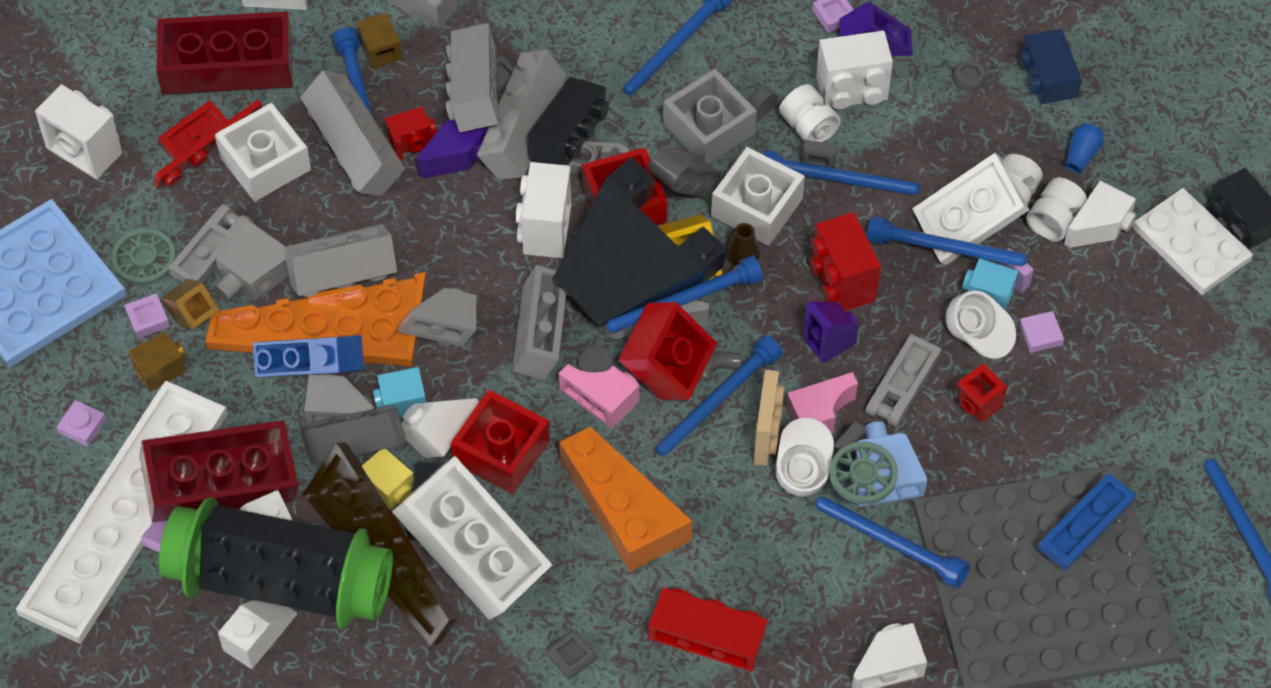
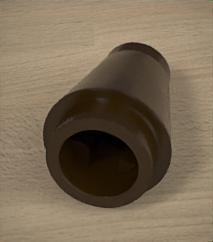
(742, 244)

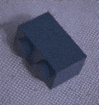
(1050, 66)

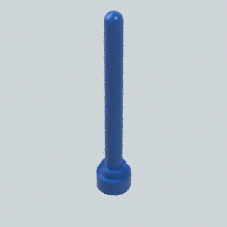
(347, 43)
(674, 43)
(846, 176)
(883, 231)
(746, 272)
(765, 352)
(1240, 517)
(952, 570)

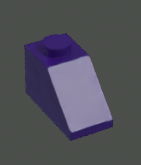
(872, 19)
(450, 150)
(829, 329)

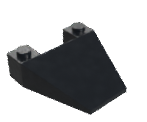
(625, 258)

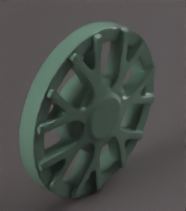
(143, 256)
(863, 472)

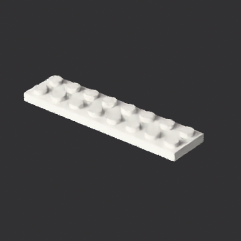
(111, 523)

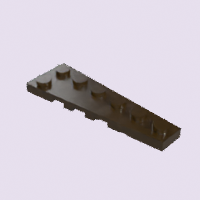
(351, 502)

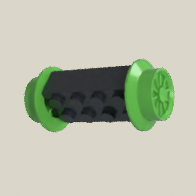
(276, 561)

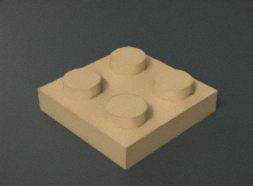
(768, 418)

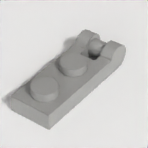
(200, 254)
(904, 380)

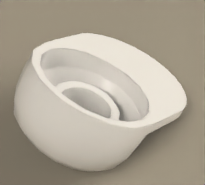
(981, 324)
(804, 457)

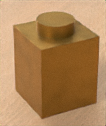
(379, 40)
(190, 304)
(158, 361)

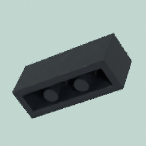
(567, 122)

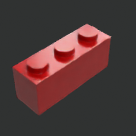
(708, 628)

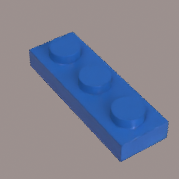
(1087, 522)

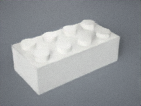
(472, 538)

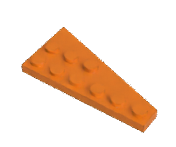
(344, 311)

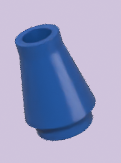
(1084, 146)

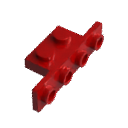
(193, 139)

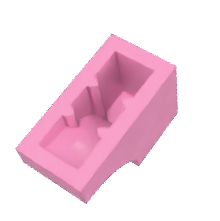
(604, 394)
(822, 399)

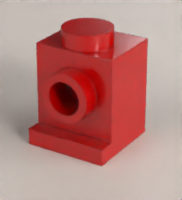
(409, 131)
(977, 398)

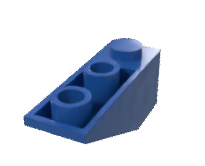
(308, 356)

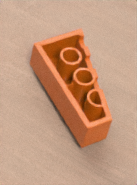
(625, 503)

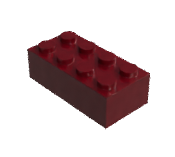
(224, 53)
(222, 464)

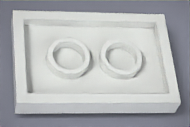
(972, 206)
(1192, 241)

